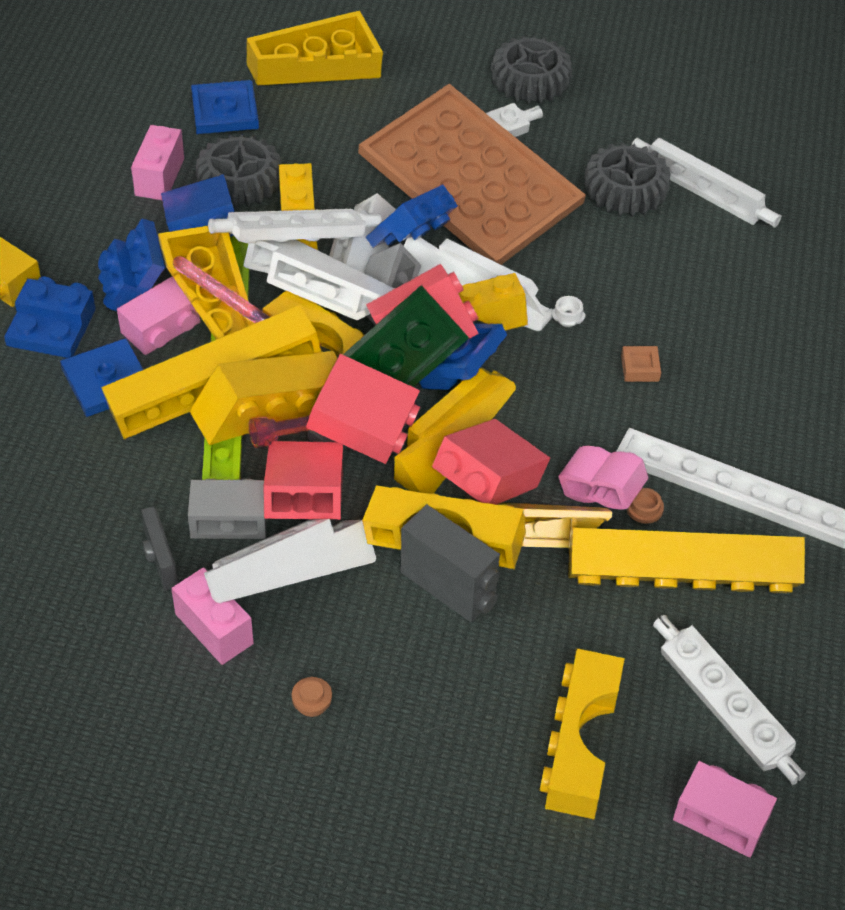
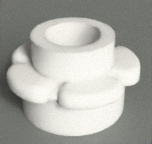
(568, 311)

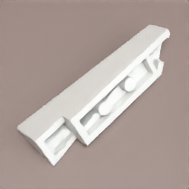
(357, 250)
(472, 268)
(315, 276)
(290, 557)

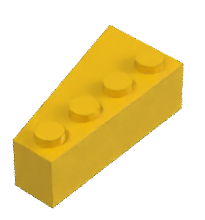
(316, 52)
(259, 388)

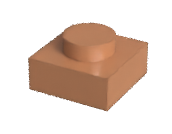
(641, 364)

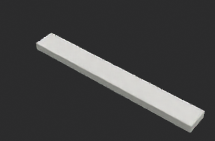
(738, 487)

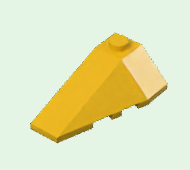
(217, 258)

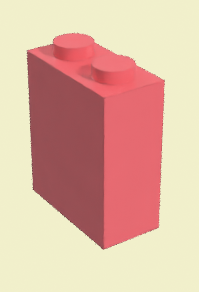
(442, 288)
(364, 409)
(490, 462)
(303, 480)

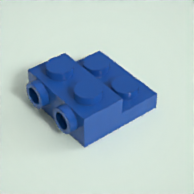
(415, 217)
(131, 265)
(50, 317)
(467, 359)

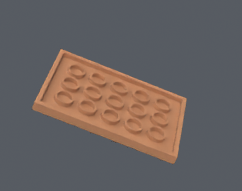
(497, 182)

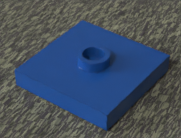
(224, 107)
(96, 369)

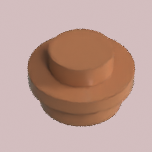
(646, 507)
(311, 696)

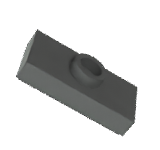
(157, 548)

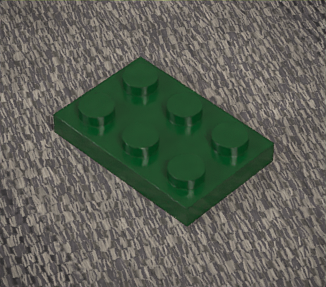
(410, 339)

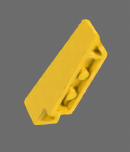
(463, 407)
(552, 523)

